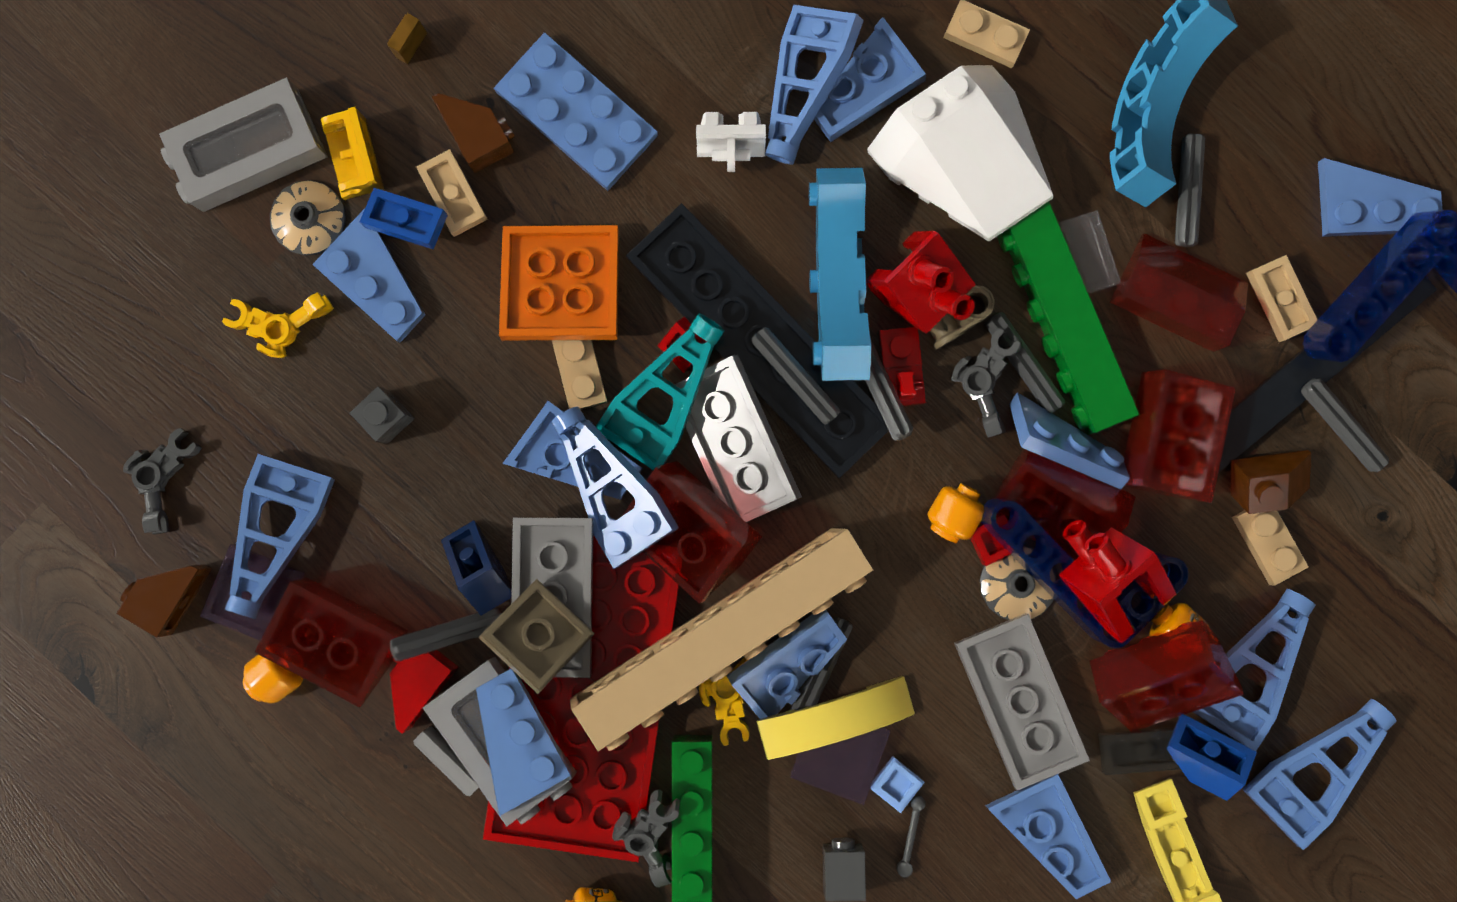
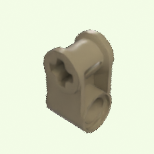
(950, 328)

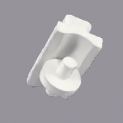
(731, 141)

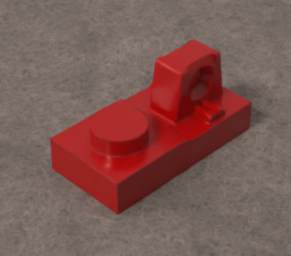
(903, 363)

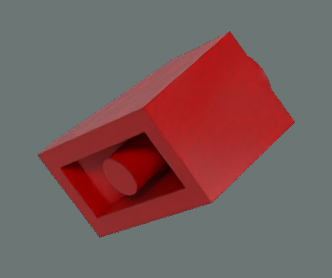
(416, 684)

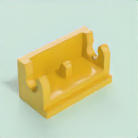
(352, 153)

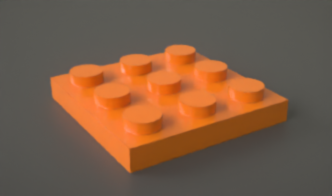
(559, 283)

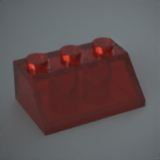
(1182, 294)
(1178, 435)
(1062, 495)
(709, 537)
(329, 640)
(1165, 676)

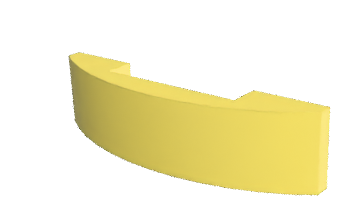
(836, 719)
(1173, 844)

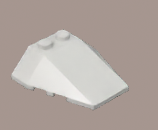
(966, 151)

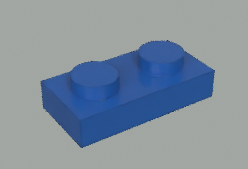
(403, 218)

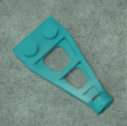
(637, 432)

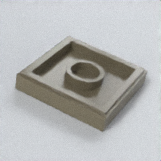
(536, 636)

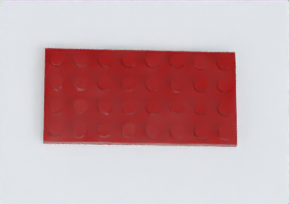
(629, 613)

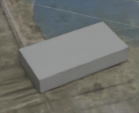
(443, 757)

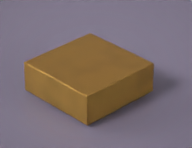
(407, 38)

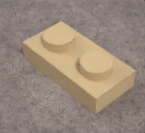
(986, 33)
(452, 192)
(1282, 298)
(580, 373)
(1270, 545)

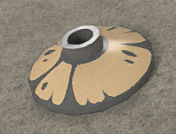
(322, 226)
(1002, 597)

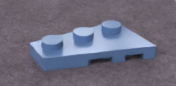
(869, 82)
(1368, 202)
(370, 277)
(1065, 444)
(545, 454)
(784, 665)
(518, 742)
(1053, 833)

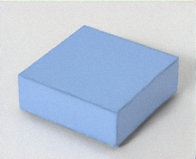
(896, 784)

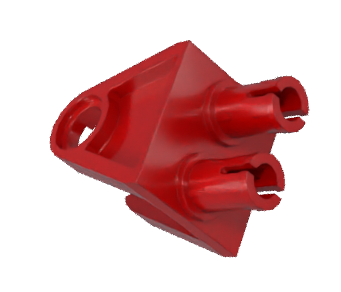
(925, 283)
(1108, 566)

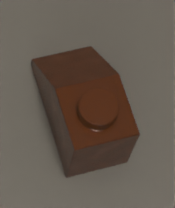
(476, 131)
(1270, 481)
(162, 599)

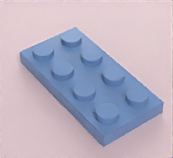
(576, 111)

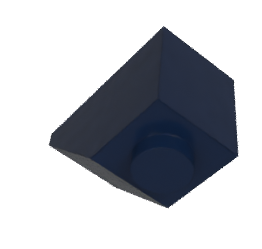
(476, 568)

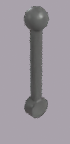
(904, 866)

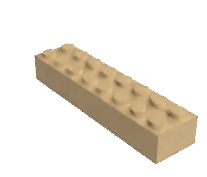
(719, 637)

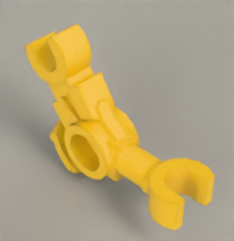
(277, 329)
(728, 705)

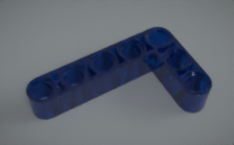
(1399, 275)
(1049, 553)

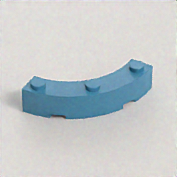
(1154, 94)
(840, 275)

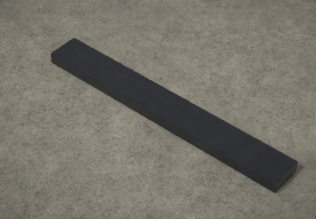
(1282, 390)

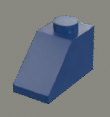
(1210, 757)

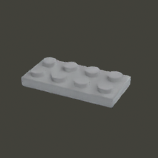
(738, 443)
(562, 560)
(1021, 701)

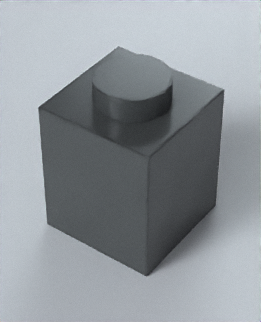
(382, 415)
(844, 870)

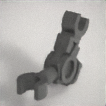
(981, 379)
(152, 474)
(642, 835)

